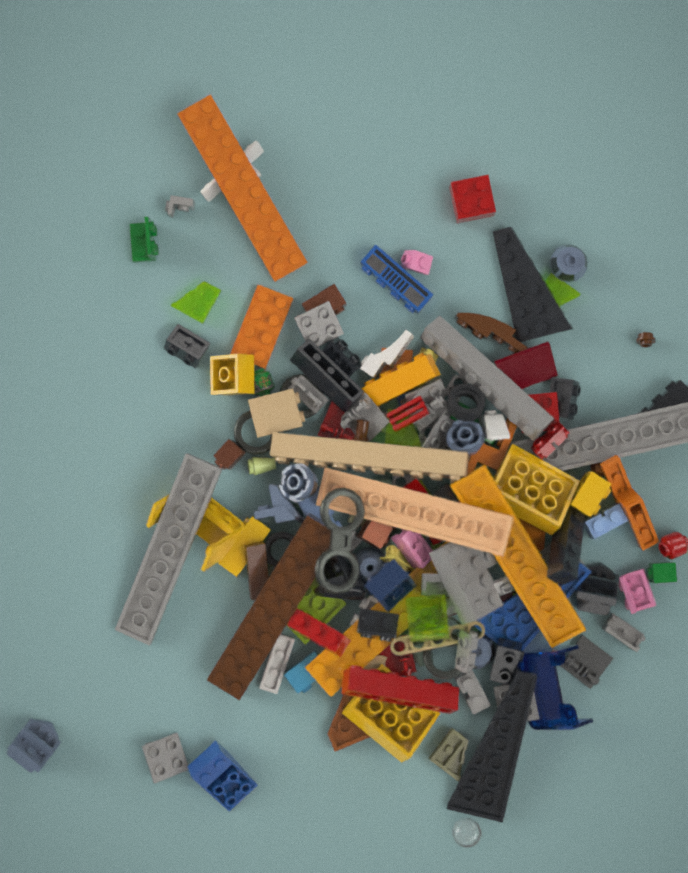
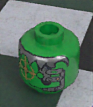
(263, 383)

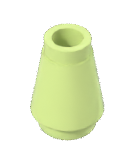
(260, 465)

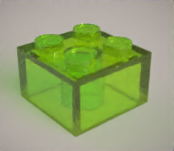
(427, 618)

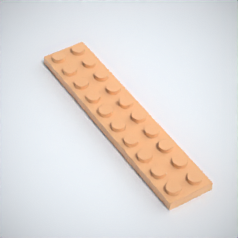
(419, 512)

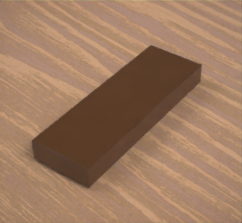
(256, 568)

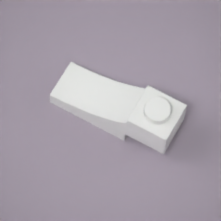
(375, 363)

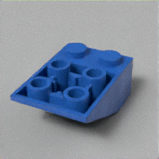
(221, 776)

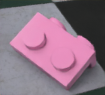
(636, 590)

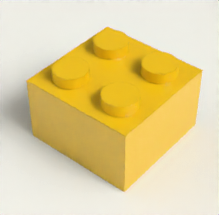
(232, 374)
(590, 493)

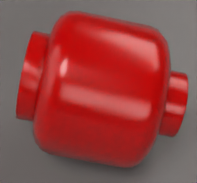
(673, 545)

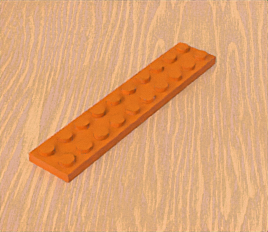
(242, 187)

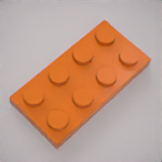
(262, 325)

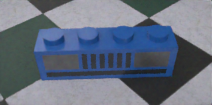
(396, 279)

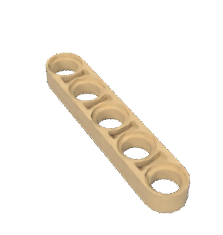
(429, 645)

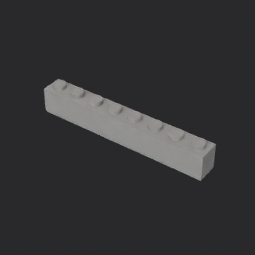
(487, 377)

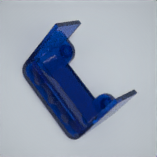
(547, 691)

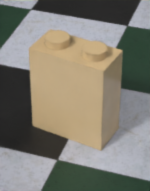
(276, 412)

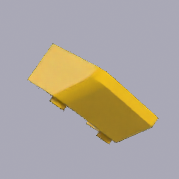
(217, 528)

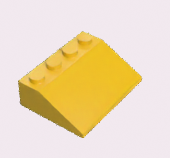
(535, 489)
(391, 725)

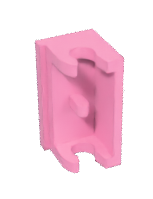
(413, 548)

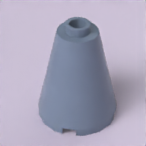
(369, 556)

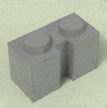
(477, 699)

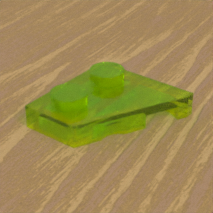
(562, 291)
(403, 437)

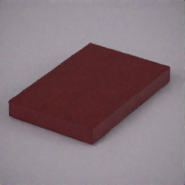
(529, 365)

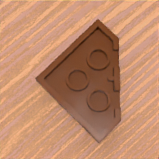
(342, 730)

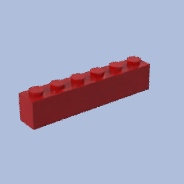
(400, 690)

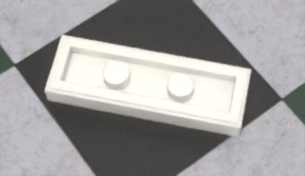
(277, 664)

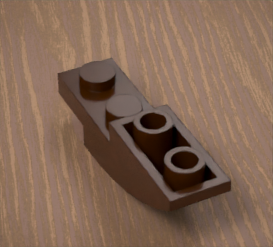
(484, 326)

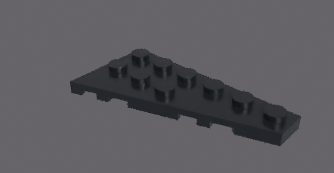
(528, 295)

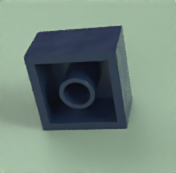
(390, 585)

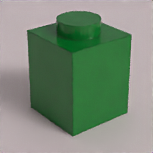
(662, 572)

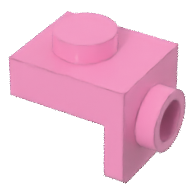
(416, 261)

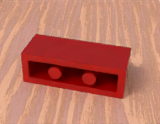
(318, 632)

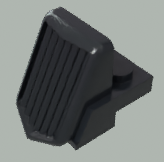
(338, 573)
(598, 590)

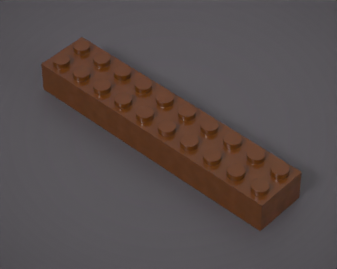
(271, 609)

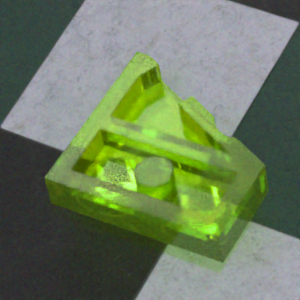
(198, 302)

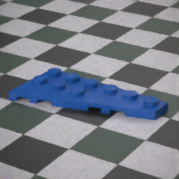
(513, 619)

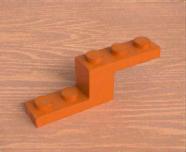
(491, 456)
(630, 502)

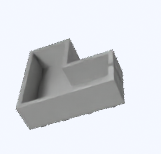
(467, 580)

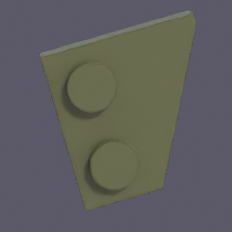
(450, 753)

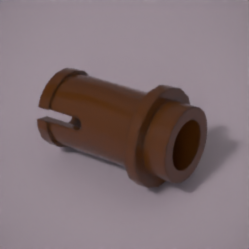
(362, 430)

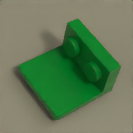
(143, 242)

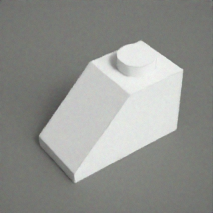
(494, 425)

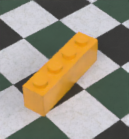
(401, 380)

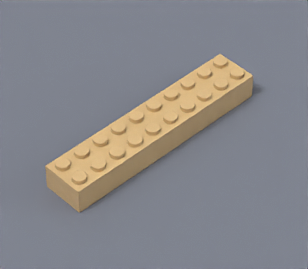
(369, 456)

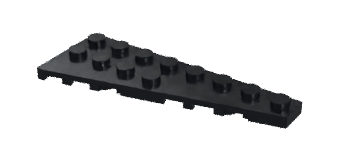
(490, 772)

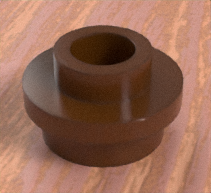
(645, 339)

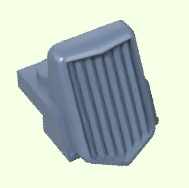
(282, 507)
(34, 745)

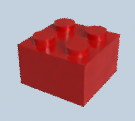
(472, 199)

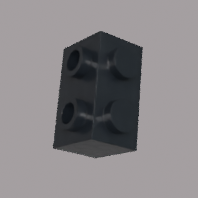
(506, 660)

